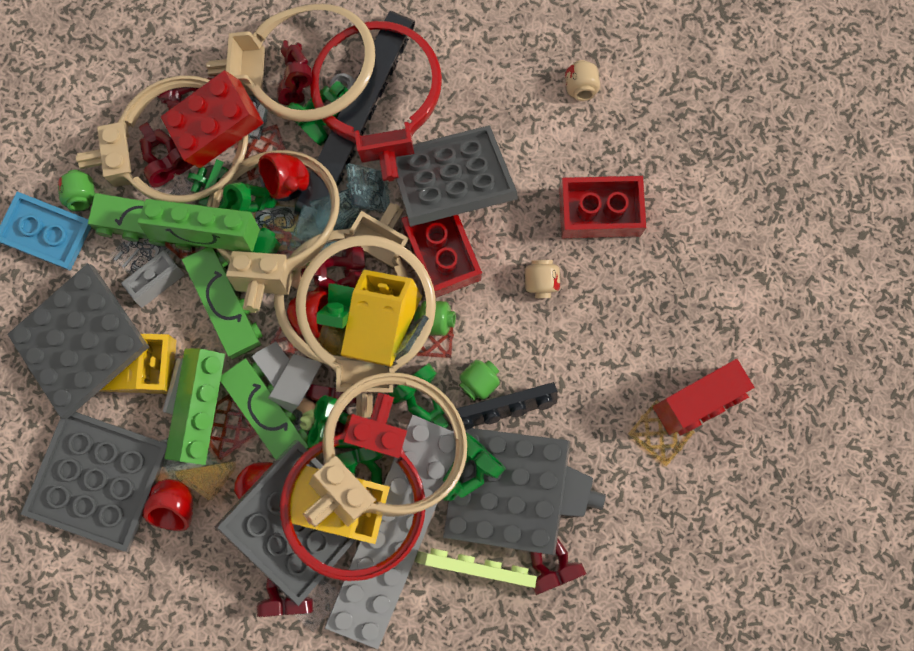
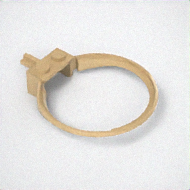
(247, 56)
(114, 147)
(362, 226)
(273, 272)
(352, 371)
(341, 489)

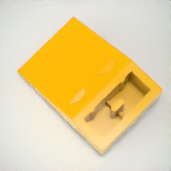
(379, 317)
(150, 371)
(363, 528)

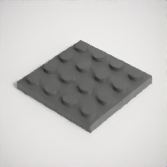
(453, 176)
(77, 341)
(95, 480)
(520, 505)
(257, 532)

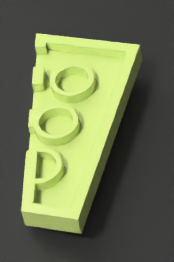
(465, 564)

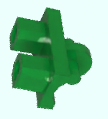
(200, 181)

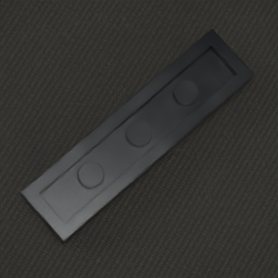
(509, 405)

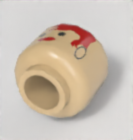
(582, 80)
(542, 278)

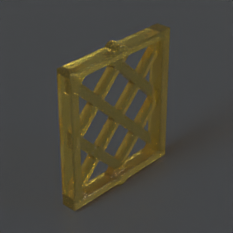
(678, 447)

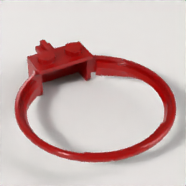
(389, 144)
(371, 435)

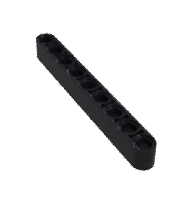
(338, 150)

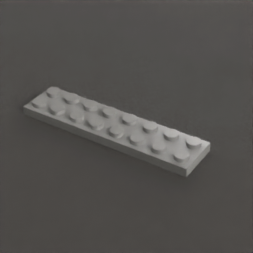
(367, 605)

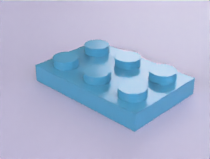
(43, 231)

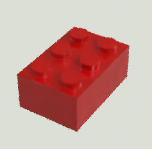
(212, 119)
(602, 207)
(444, 253)
(704, 399)

